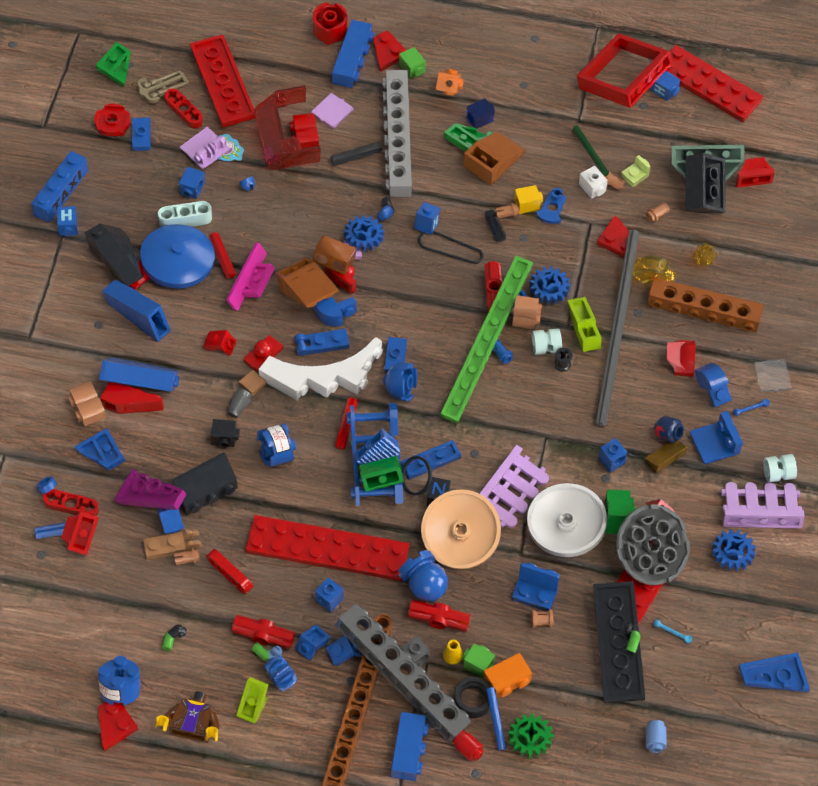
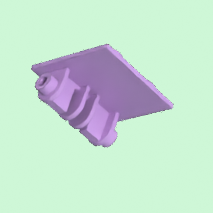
(205, 147)

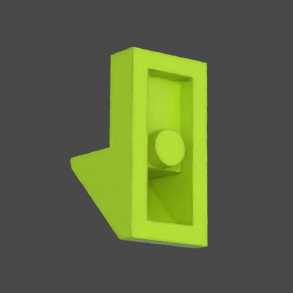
(253, 700)

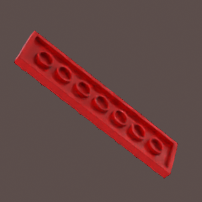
(327, 547)

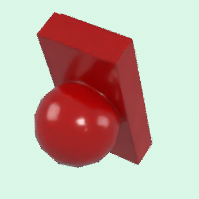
(344, 281)
(262, 351)

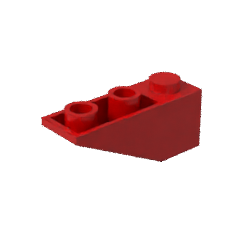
(125, 399)

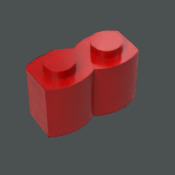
(305, 130)

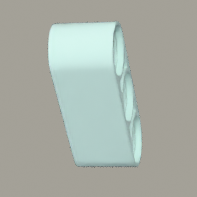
(197, 214)

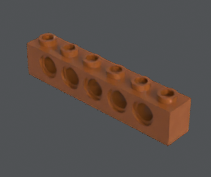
(699, 298)

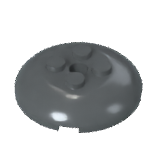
(668, 539)

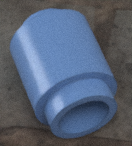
(656, 736)

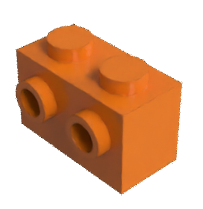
(508, 675)

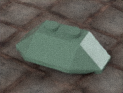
(731, 153)

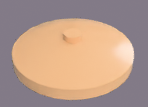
(461, 529)

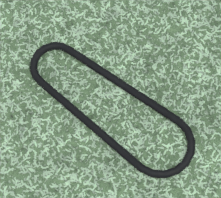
(450, 255)

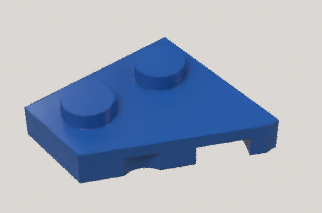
(102, 450)

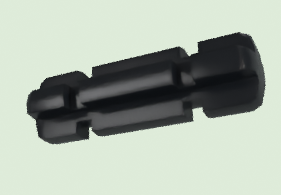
(495, 225)

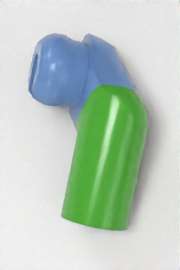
(265, 654)

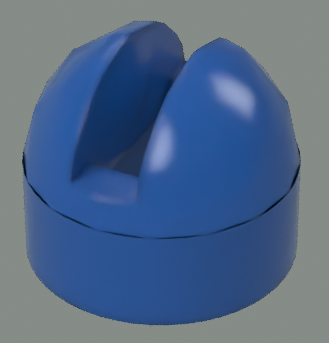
(248, 183)

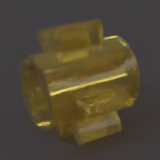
(705, 254)

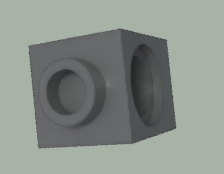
(417, 650)

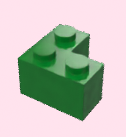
(618, 506)

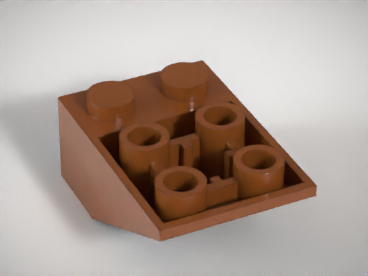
(492, 157)
(305, 283)

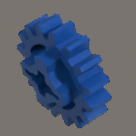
(364, 233)
(551, 285)
(733, 550)

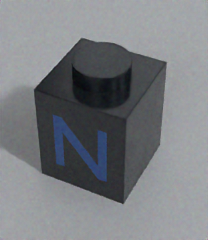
(437, 487)

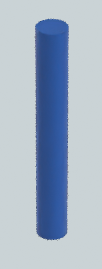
(496, 718)

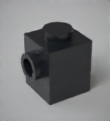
(224, 433)

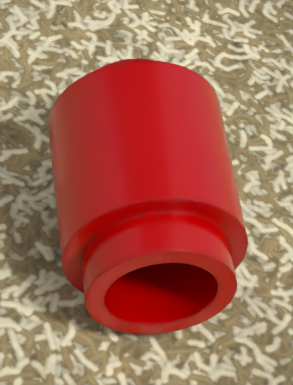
(468, 746)

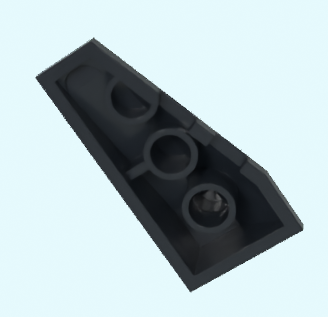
(115, 251)

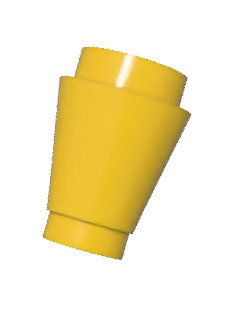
(452, 653)

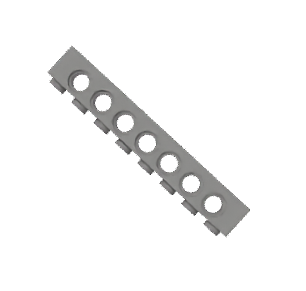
(398, 133)

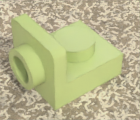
(637, 171)

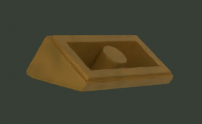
(666, 455)

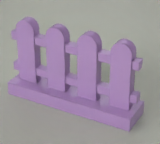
(513, 479)
(762, 516)

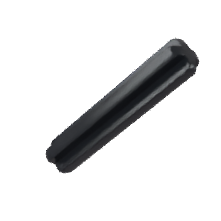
(356, 153)

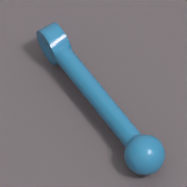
(687, 639)

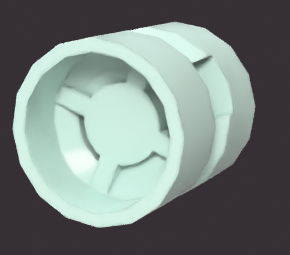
(546, 341)
(787, 468)

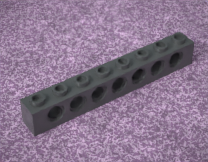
(403, 683)

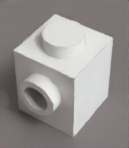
(593, 182)

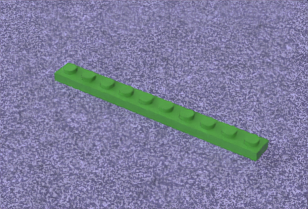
(486, 339)

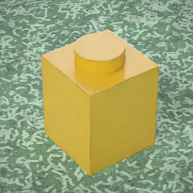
(528, 199)

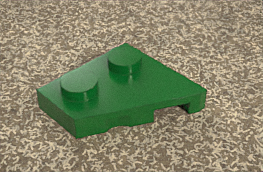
(115, 63)
(463, 136)

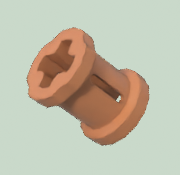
(542, 618)

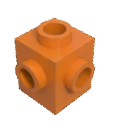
(444, 85)

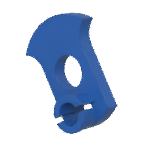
(554, 198)

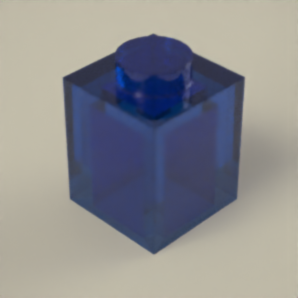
(480, 113)

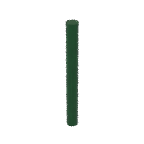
(590, 150)

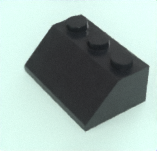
(705, 184)
(206, 483)

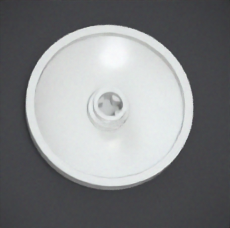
(567, 520)

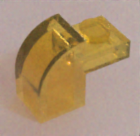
(653, 266)

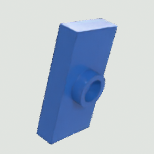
(141, 134)
(395, 352)

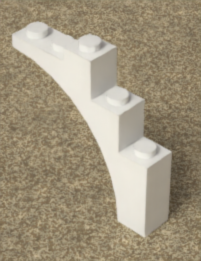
(324, 379)

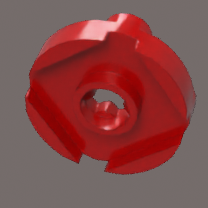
(108, 128)

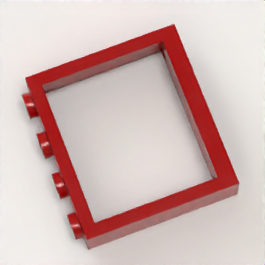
(630, 95)

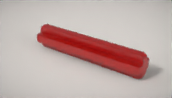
(222, 255)
(344, 429)

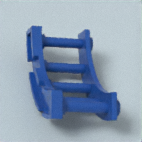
(390, 416)

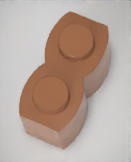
(526, 312)
(87, 404)

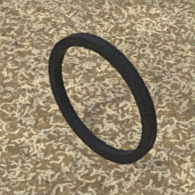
(429, 475)

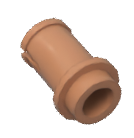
(614, 181)
(506, 211)
(655, 213)
(187, 557)

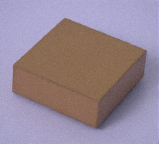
(252, 382)

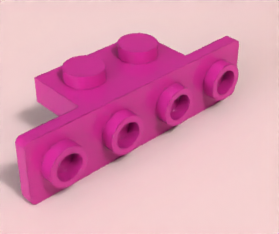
(251, 279)

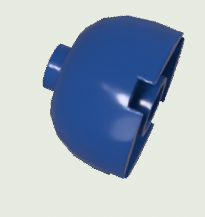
(400, 381)

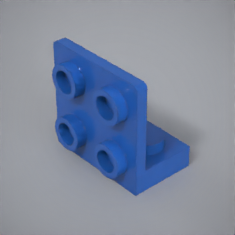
(717, 440)
(536, 587)

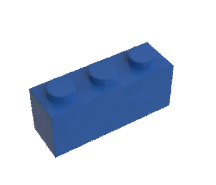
(409, 746)

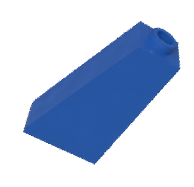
(138, 309)
(138, 374)

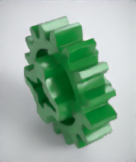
(540, 736)

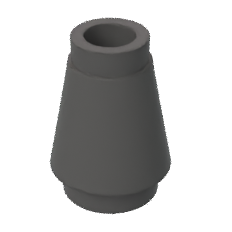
(239, 401)

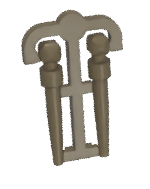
(155, 97)

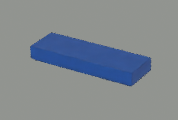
(436, 457)

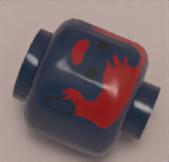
(669, 429)

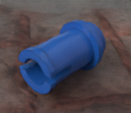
(504, 355)

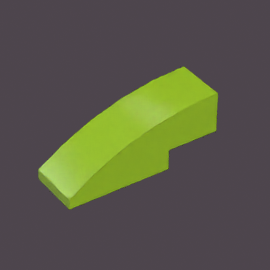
(584, 324)

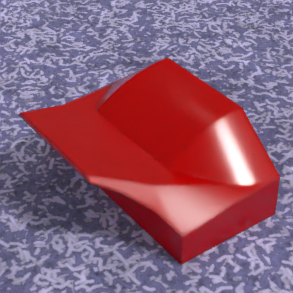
(755, 172)
(682, 357)
(79, 532)

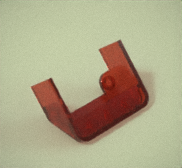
(278, 150)

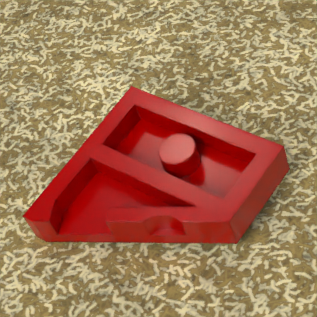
(387, 50)
(614, 237)
(115, 724)

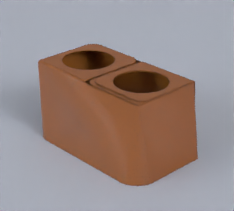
(334, 254)

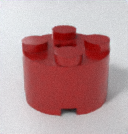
(330, 22)

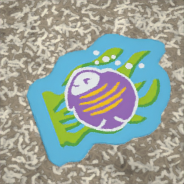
(235, 149)

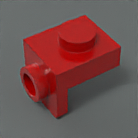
(220, 340)

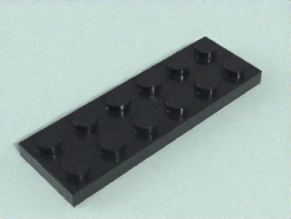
(619, 667)

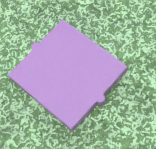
(332, 110)

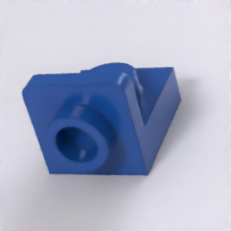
(311, 641)

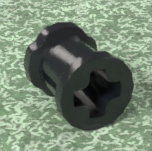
(562, 360)

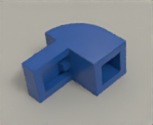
(332, 313)
(715, 382)

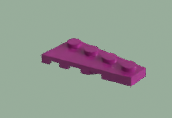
(149, 492)

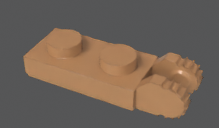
(171, 543)

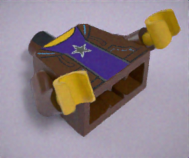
(191, 719)

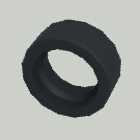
(470, 682)

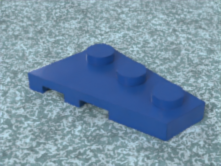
(776, 673)

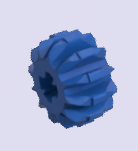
(280, 673)

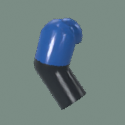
(387, 210)

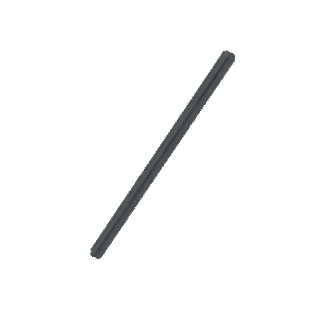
(617, 328)

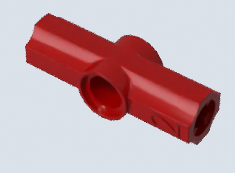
(492, 280)
(439, 615)
(263, 632)

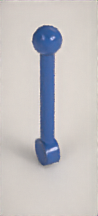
(765, 403)

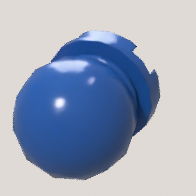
(425, 578)

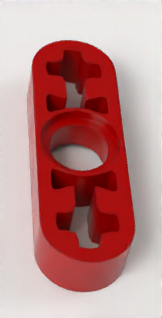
(183, 101)
(64, 497)
(229, 571)

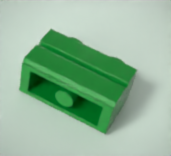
(381, 473)

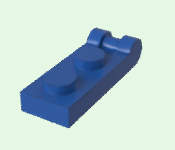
(322, 342)

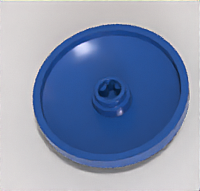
(177, 256)

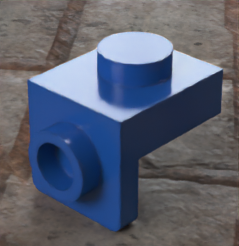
(342, 650)

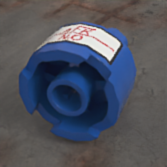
(276, 445)
(119, 681)

